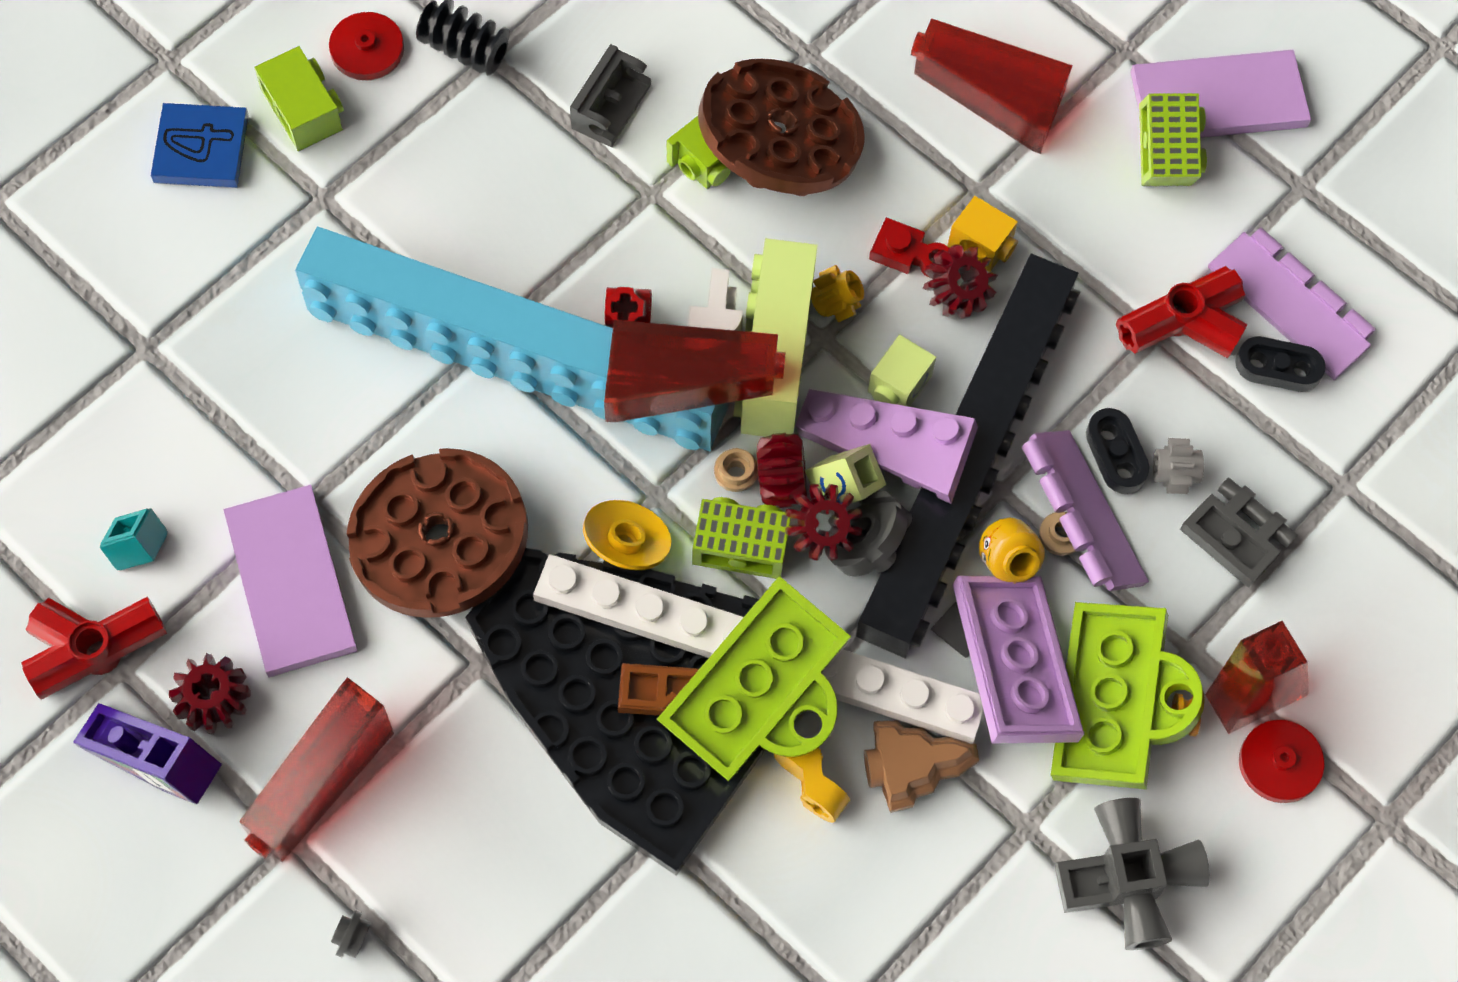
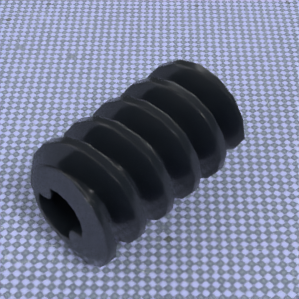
(463, 37)

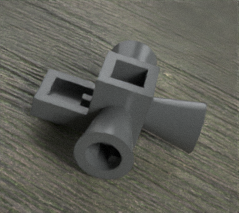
(1131, 874)

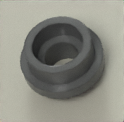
(350, 934)

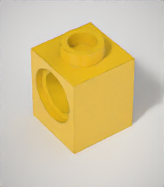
(987, 229)

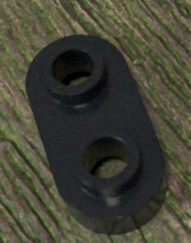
(1278, 363)
(1119, 453)

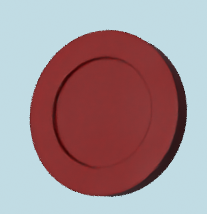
(366, 46)
(1281, 761)

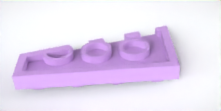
(910, 442)

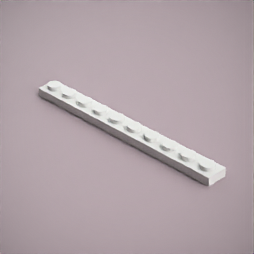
(703, 628)

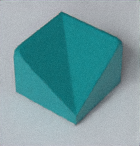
(134, 539)

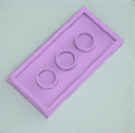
(1236, 90)
(289, 581)
(1017, 661)

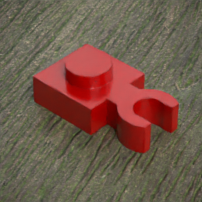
(903, 246)

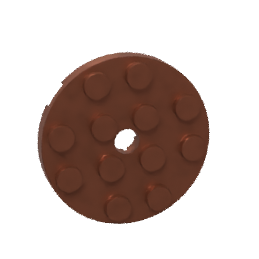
(820, 136)
(441, 574)

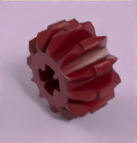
(973, 290)
(781, 469)
(838, 521)
(222, 701)

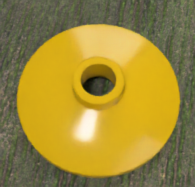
(627, 535)

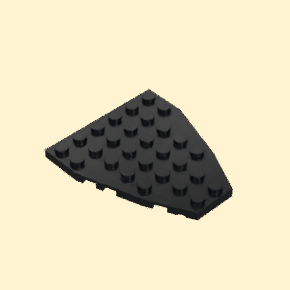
(566, 688)

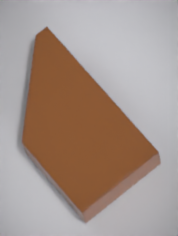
(650, 687)

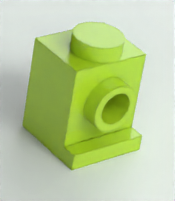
(695, 157)

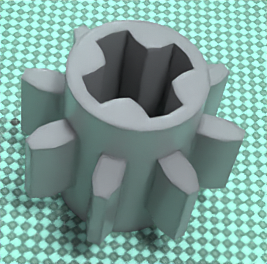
(1178, 466)

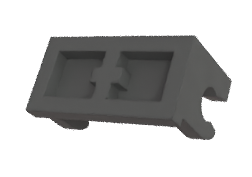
(609, 96)

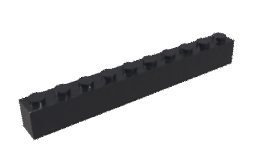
(995, 400)

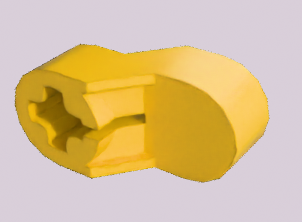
(818, 792)

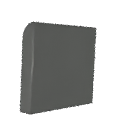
(951, 630)

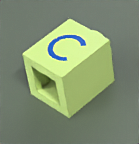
(901, 373)
(851, 470)

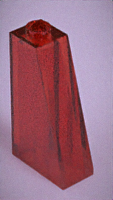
(994, 80)
(686, 368)
(1259, 678)
(317, 771)

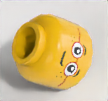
(1011, 550)

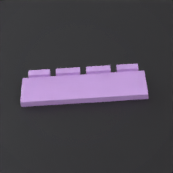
(1300, 314)
(1089, 518)

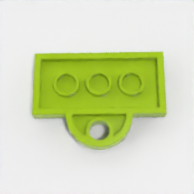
(760, 684)
(1122, 695)

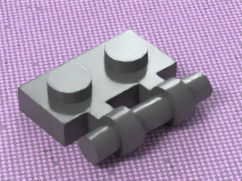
(1231, 539)

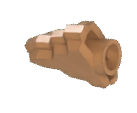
(912, 762)

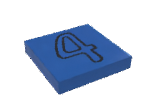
(199, 145)

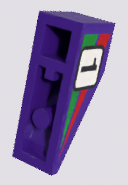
(149, 752)

